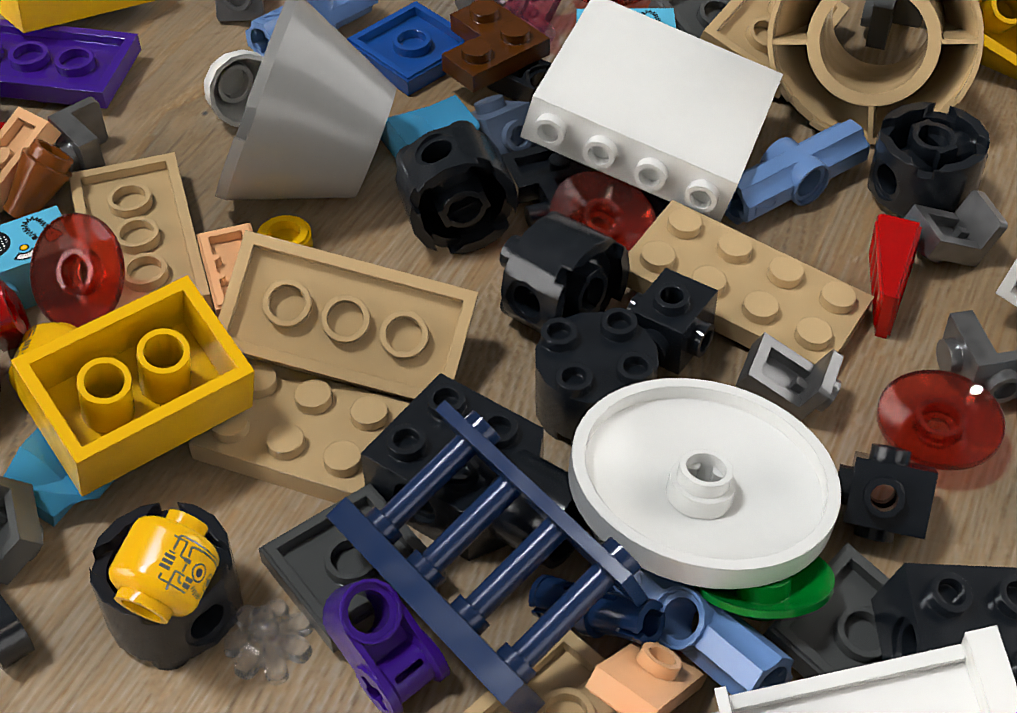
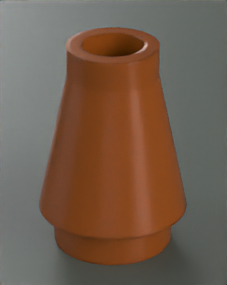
(38, 177)

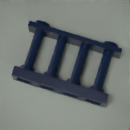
(464, 620)

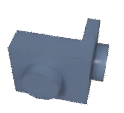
(503, 122)

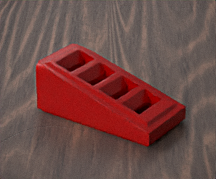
(890, 265)

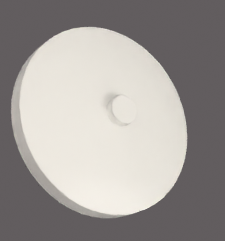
(704, 482)

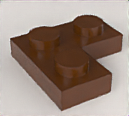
(493, 45)

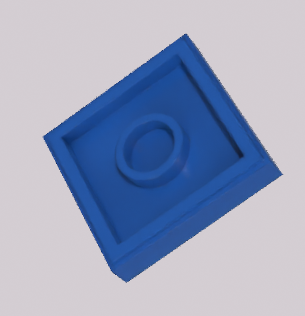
(408, 46)

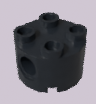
(927, 158)
(455, 188)
(560, 271)
(586, 360)
(184, 637)

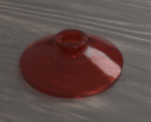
(605, 203)
(77, 269)
(941, 419)

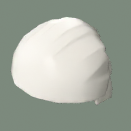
(230, 84)

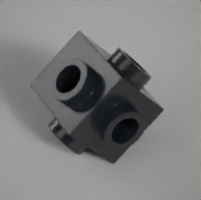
(677, 317)
(904, 511)

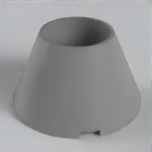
(307, 116)

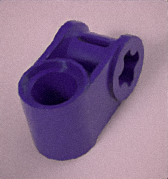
(395, 652)

